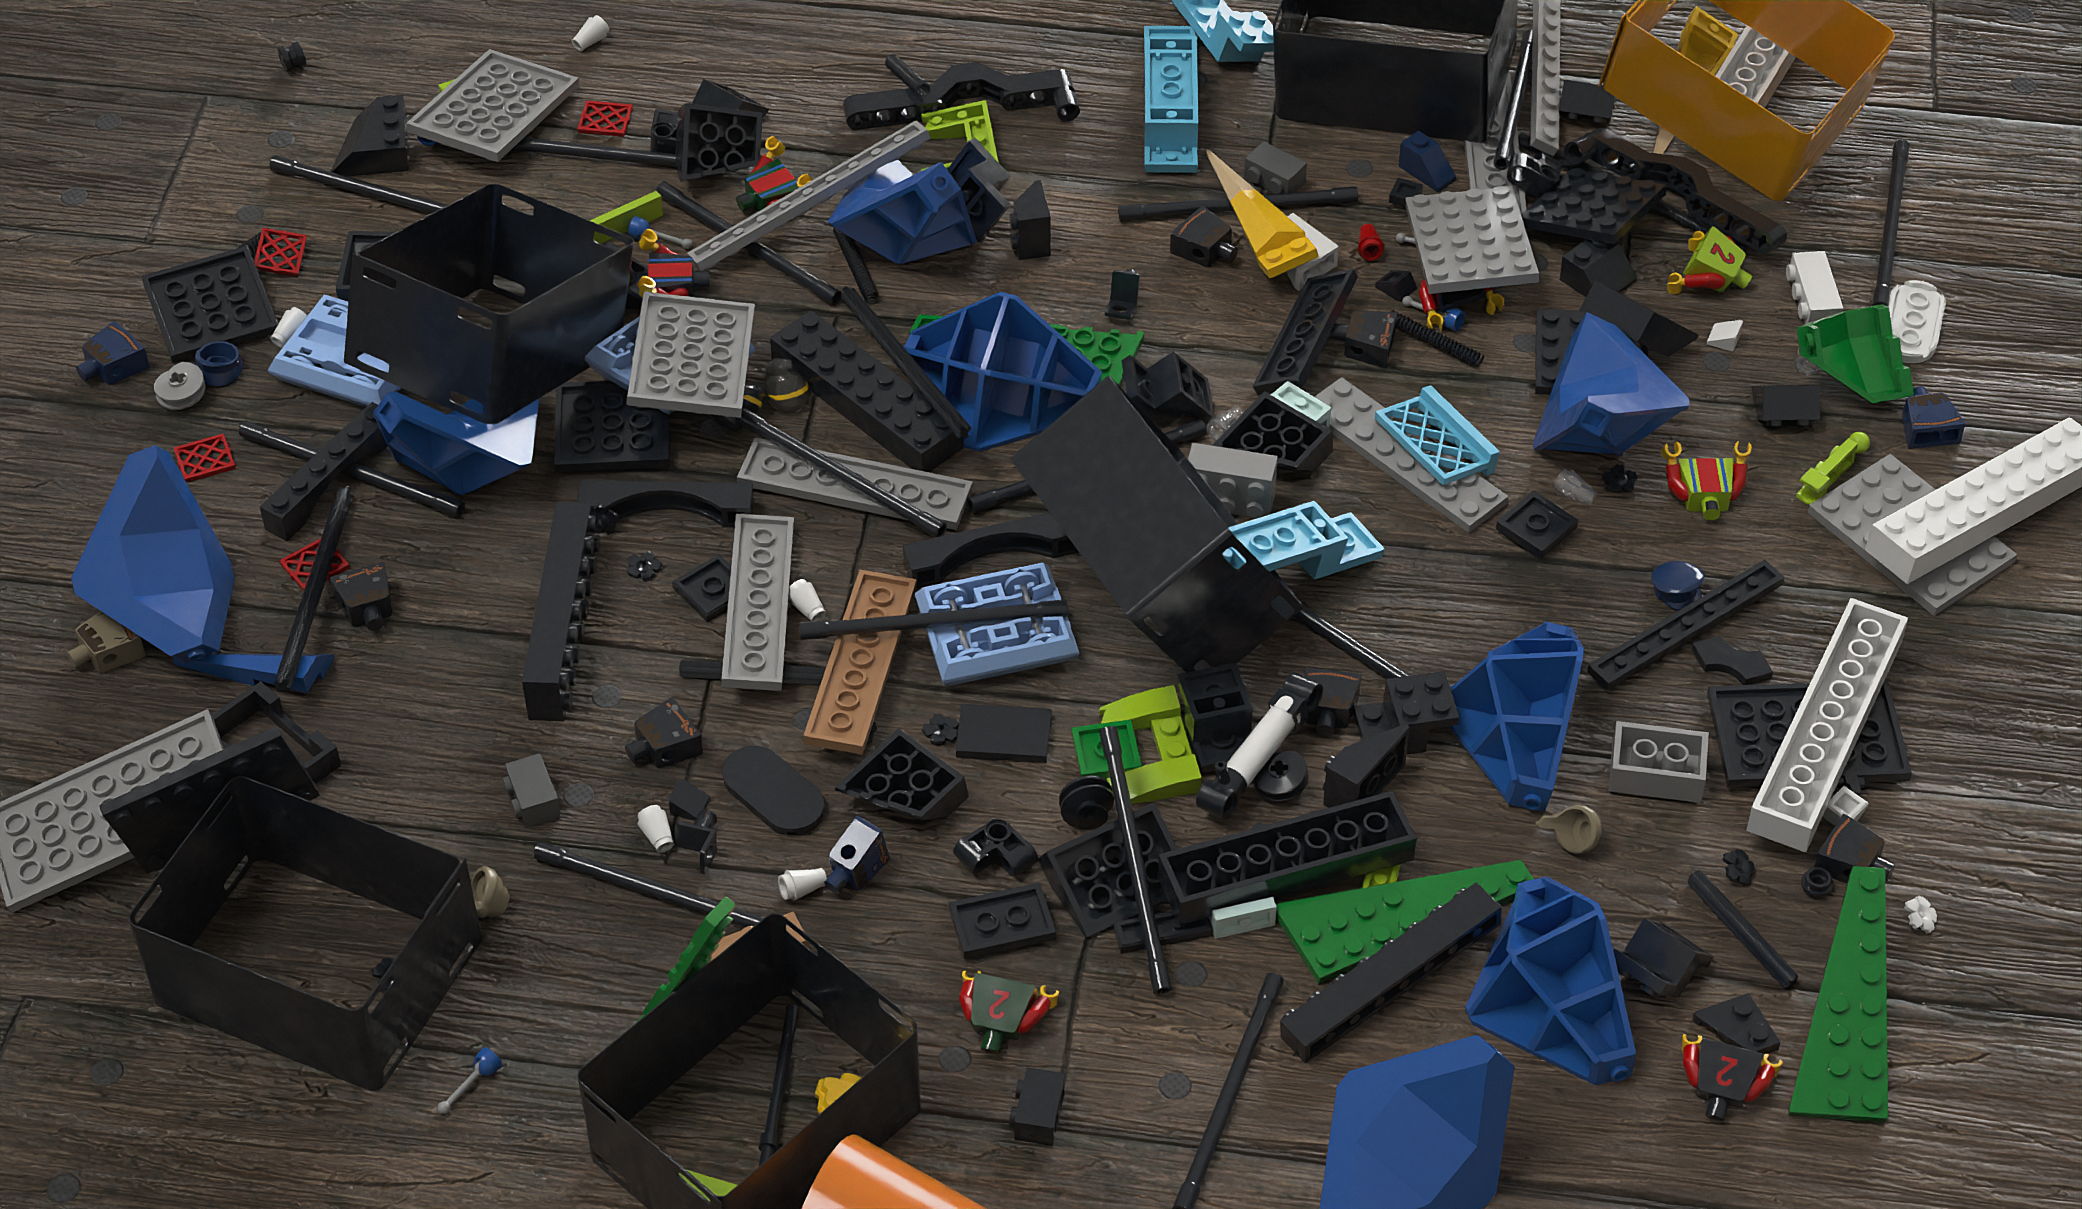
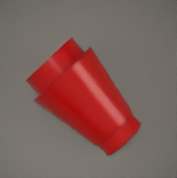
(1370, 244)

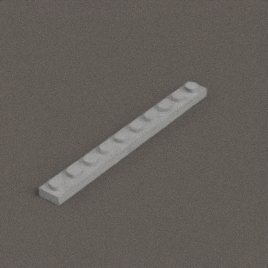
(1545, 76)
(809, 195)

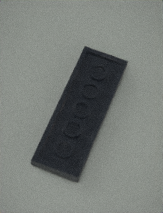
(1305, 331)

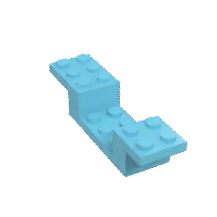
(1228, 33)
(1170, 99)
(1306, 537)

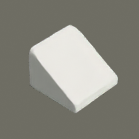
(1725, 335)
(1845, 802)

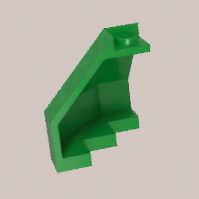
(1858, 352)

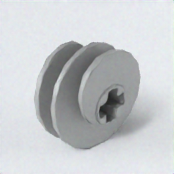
(180, 386)

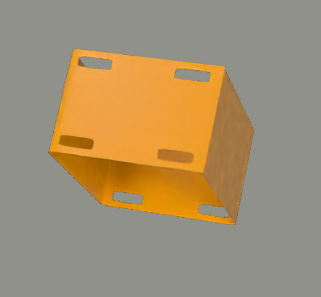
(1723, 121)

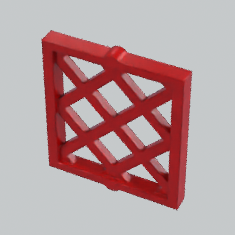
(603, 107)
(284, 235)
(204, 444)
(290, 559)

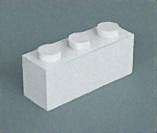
(1813, 286)

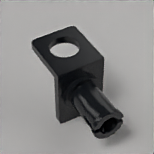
(1123, 294)
(699, 837)

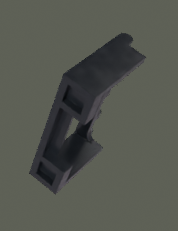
(261, 698)

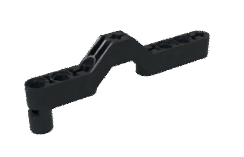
(964, 82)
(1685, 178)

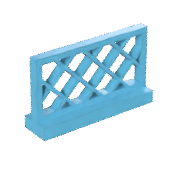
(1451, 428)

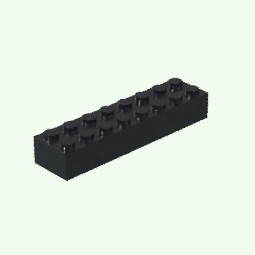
(866, 392)
(560, 612)
(1286, 857)

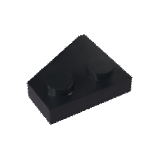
(1739, 1024)

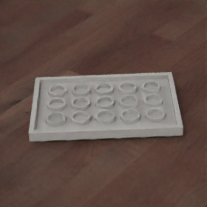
(492, 105)
(1471, 240)
(691, 355)
(1882, 491)

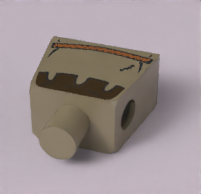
(105, 644)

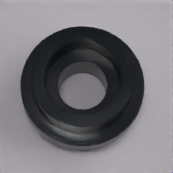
(1819, 876)

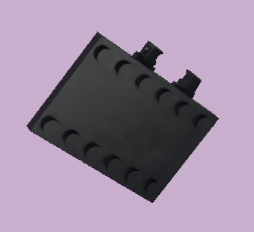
(1756, 718)
(164, 812)

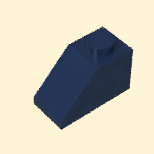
(1425, 161)

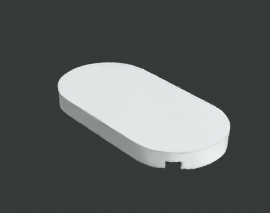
(1917, 319)

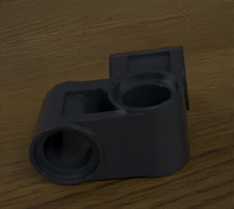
(664, 131)
(1539, 173)
(982, 849)

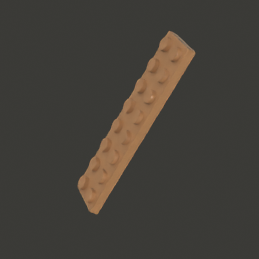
(859, 666)

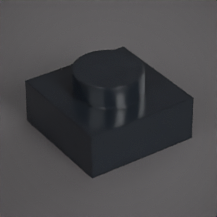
(1403, 189)

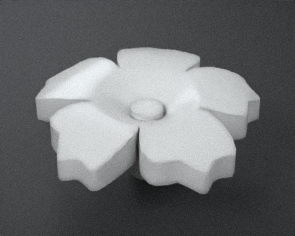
(1921, 914)

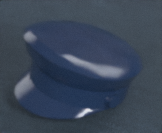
(219, 363)
(1677, 583)

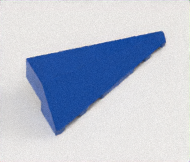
(261, 667)

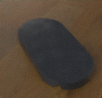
(773, 790)

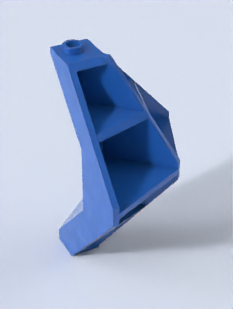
(905, 213)
(1002, 369)
(1605, 394)
(455, 446)
(157, 561)
(1519, 711)
(1556, 985)
(1420, 1130)

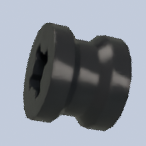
(291, 56)

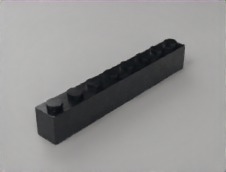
(1390, 972)

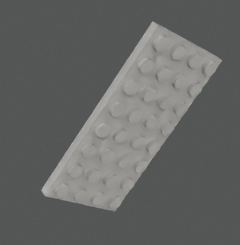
(56, 829)

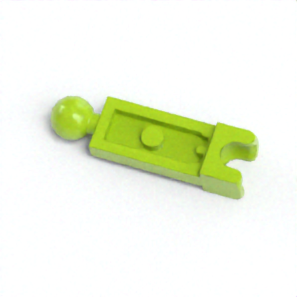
(1818, 480)

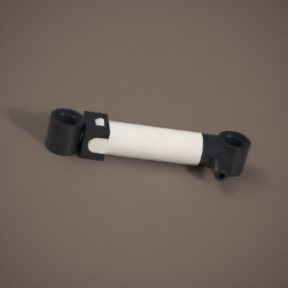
(1285, 714)

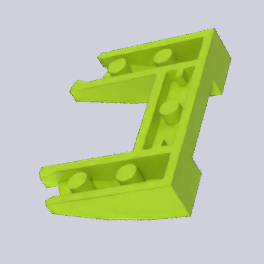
(962, 121)
(1178, 770)

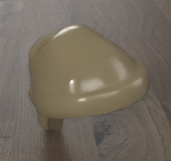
(1574, 828)
(489, 893)

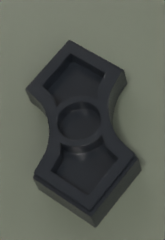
(1745, 666)

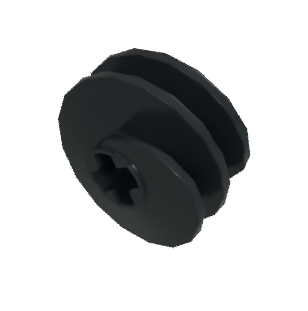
(1282, 777)
(1086, 802)

